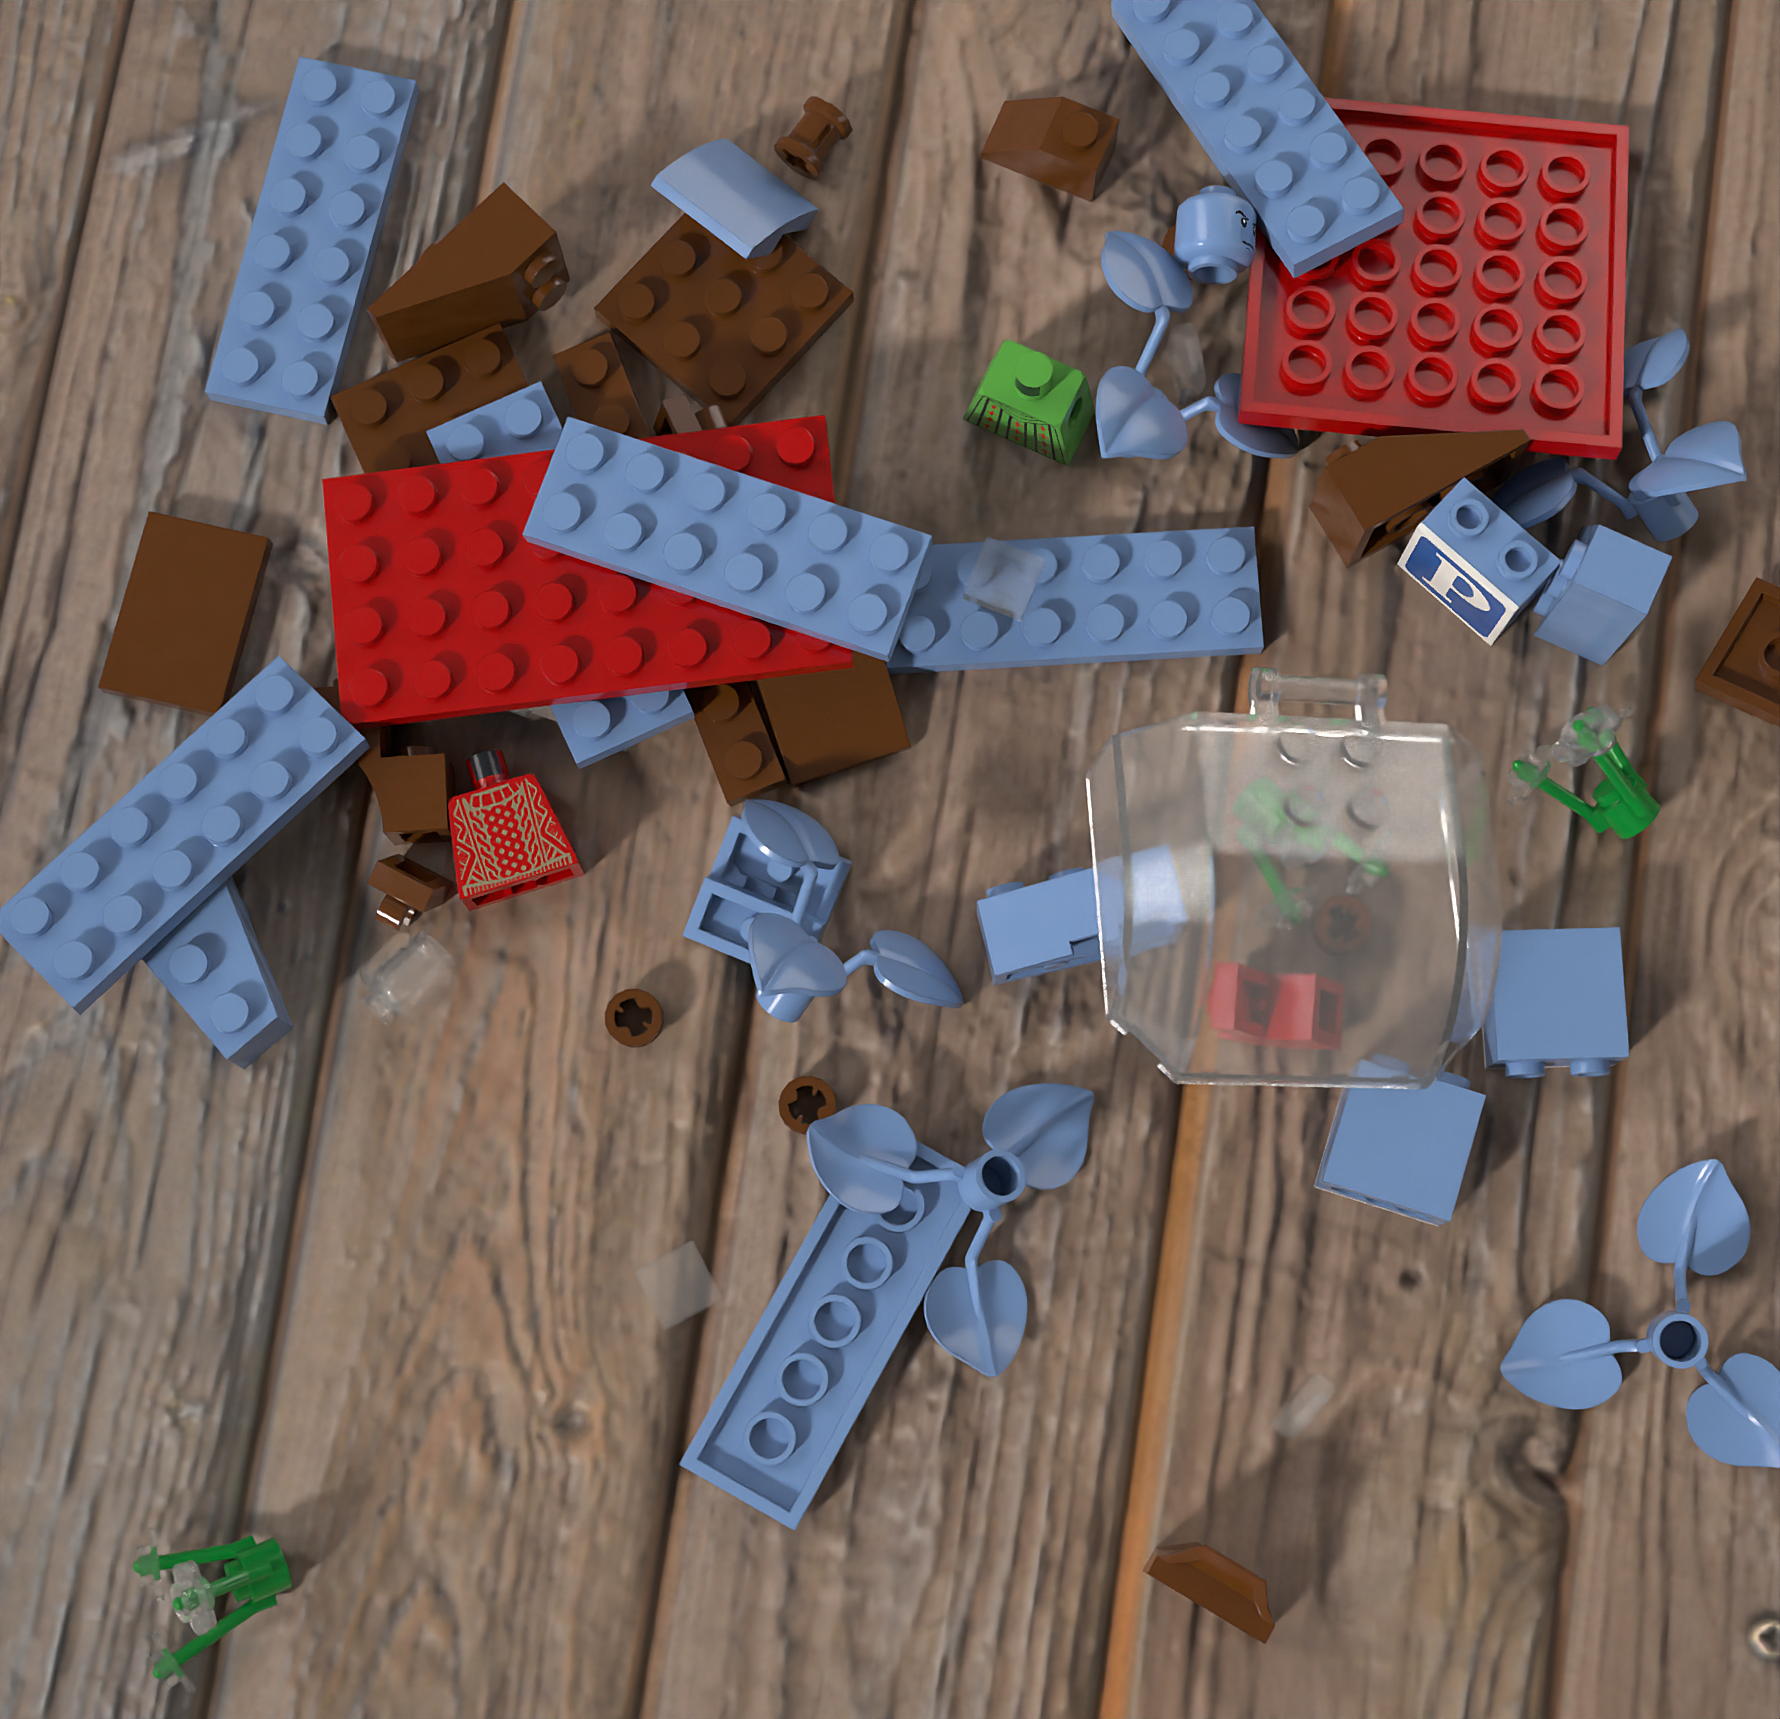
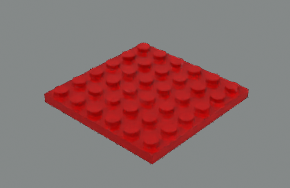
(1474, 310)

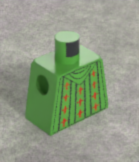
(1031, 402)

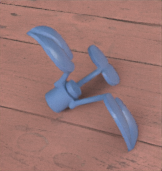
(1131, 412)
(1658, 494)
(795, 967)
(1035, 1142)
(1565, 1345)

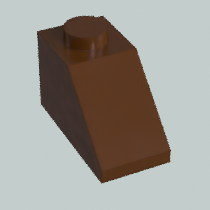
(1054, 143)

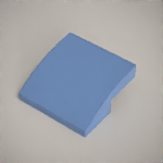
(734, 197)
(751, 883)

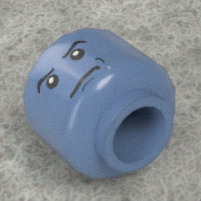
(1215, 235)

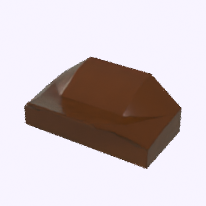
(1215, 1585)

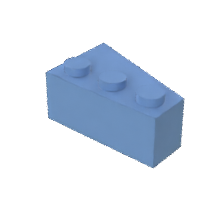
(1599, 593)
(1040, 926)
(223, 977)

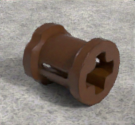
(813, 137)

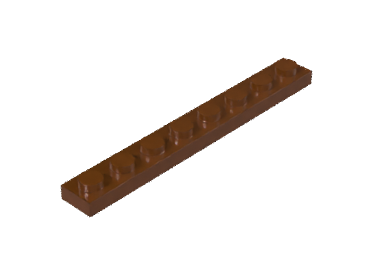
(723, 712)

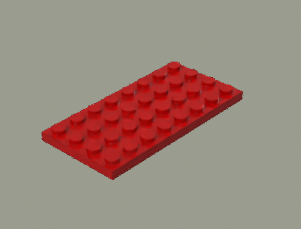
(464, 617)

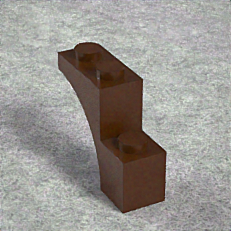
(409, 787)

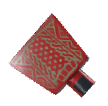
(506, 836)

